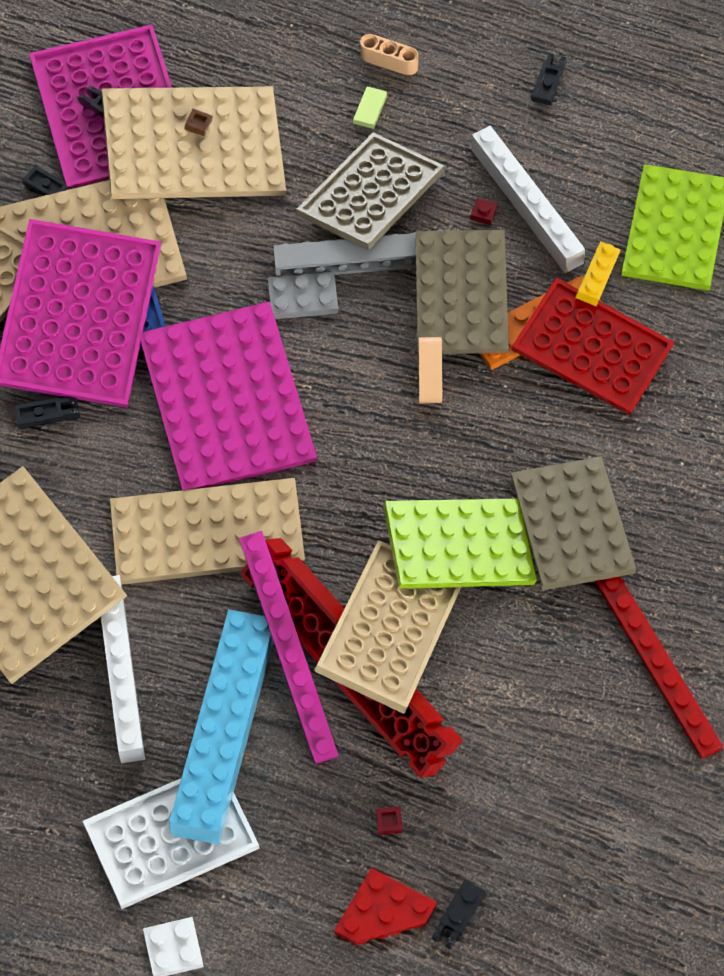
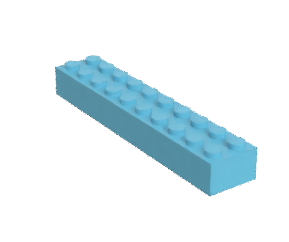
(222, 729)

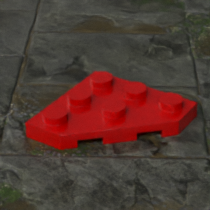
(383, 910)

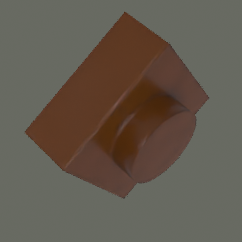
(198, 122)

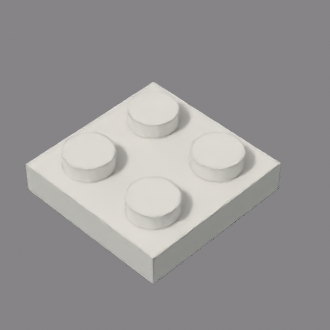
(173, 947)

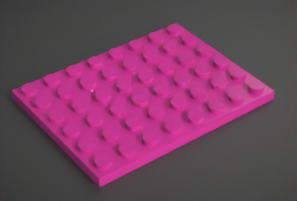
(104, 62)
(78, 313)
(227, 397)

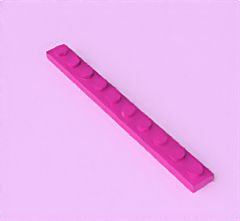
(288, 648)

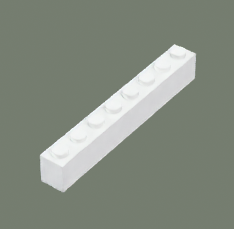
(528, 199)
(122, 683)

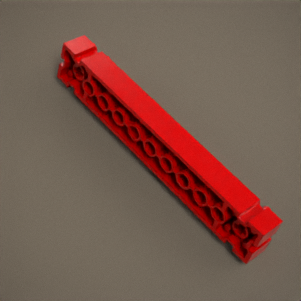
(315, 616)

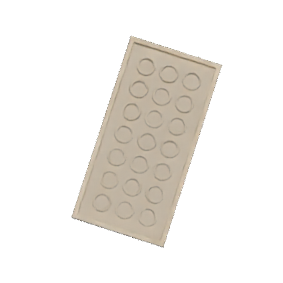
(200, 529)
(385, 633)

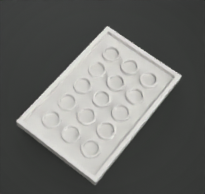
(145, 858)

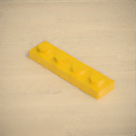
(598, 273)

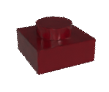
(484, 211)
(389, 820)

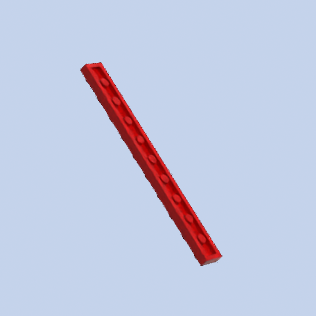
(660, 666)

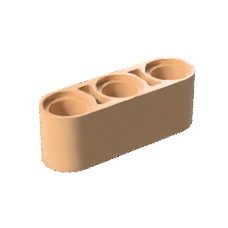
(389, 54)
(430, 370)

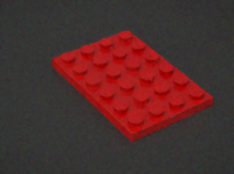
(593, 347)

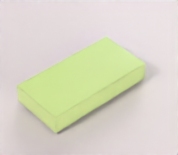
(370, 107)

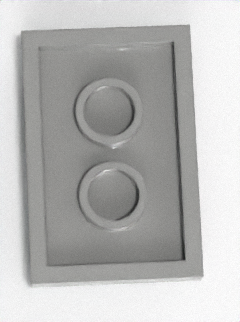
(303, 295)

